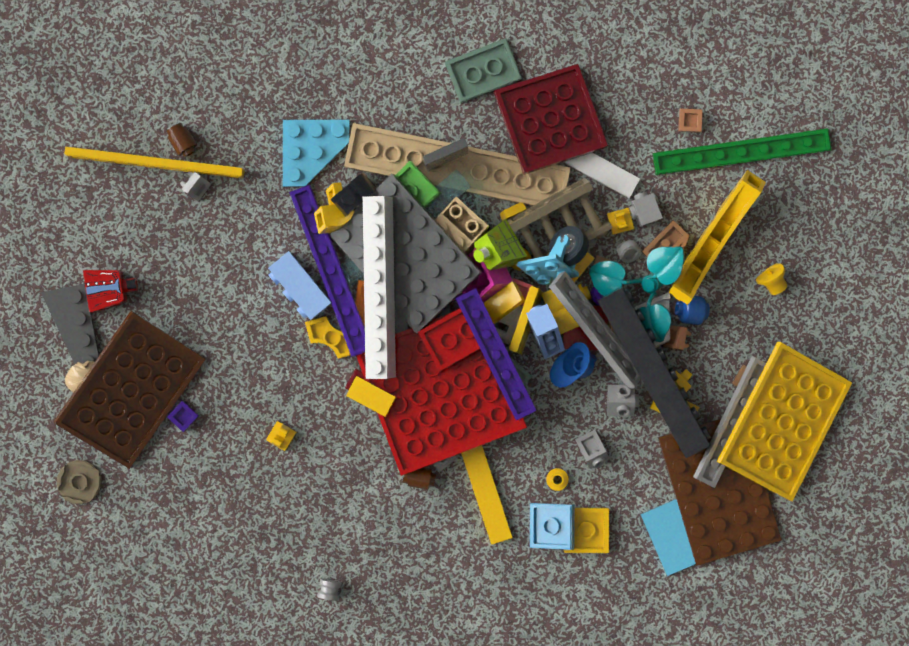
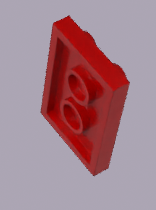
(449, 340)

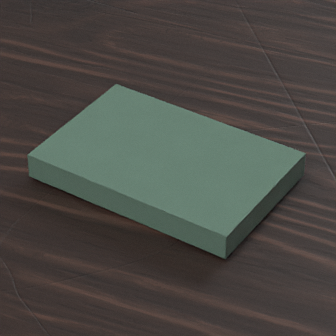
(483, 70)

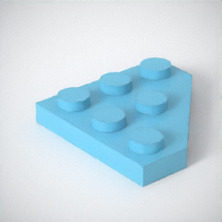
(310, 148)

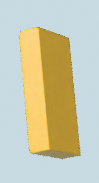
(504, 302)
(371, 396)

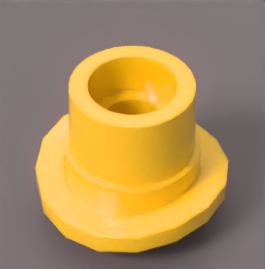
(773, 279)

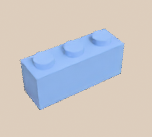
(299, 286)
(545, 330)

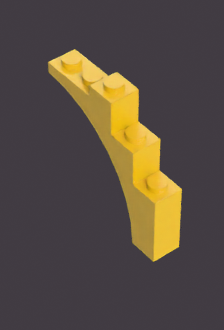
(716, 236)

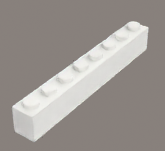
(379, 287)

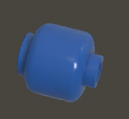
(694, 312)

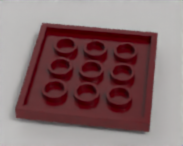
(550, 119)

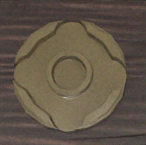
(86, 482)

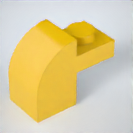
(329, 217)

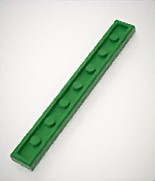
(741, 151)

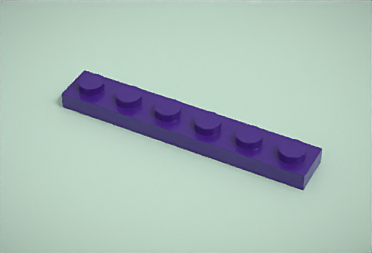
(495, 354)

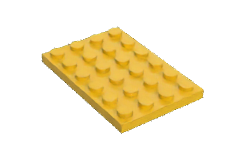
(784, 421)

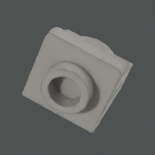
(592, 449)

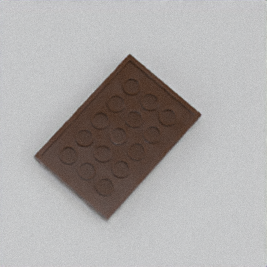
(129, 390)
(721, 518)

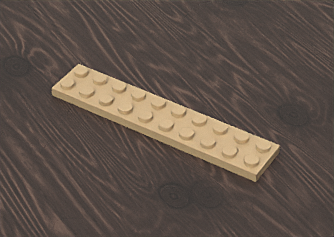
(486, 171)

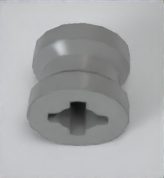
(329, 589)

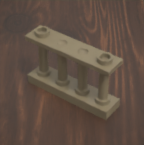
(560, 202)

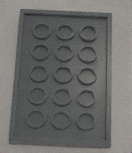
(427, 261)

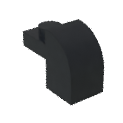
(352, 195)

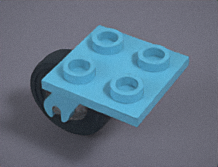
(565, 250)

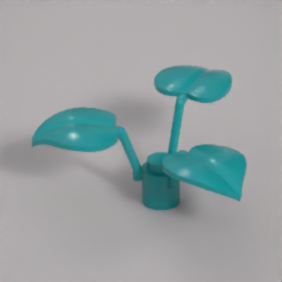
(666, 267)

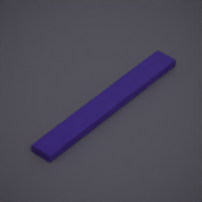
(330, 271)

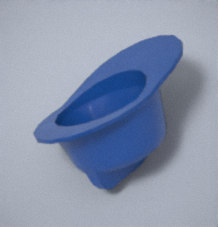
(572, 365)

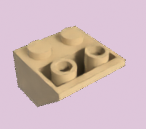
(462, 224)

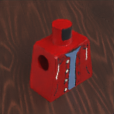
(107, 288)

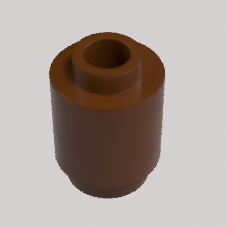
(181, 140)
(420, 478)

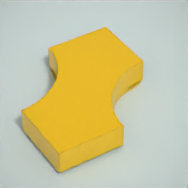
(323, 332)

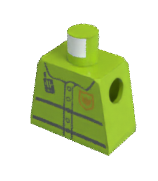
(499, 247)

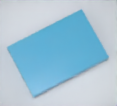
(669, 537)

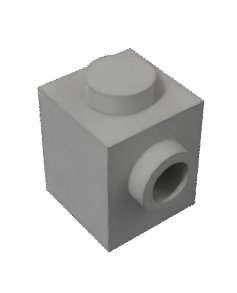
(645, 209)

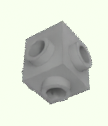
(621, 400)

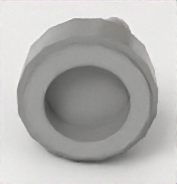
(628, 251)

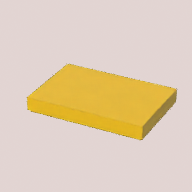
(523, 326)

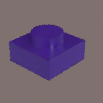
(183, 416)

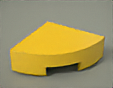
(512, 211)

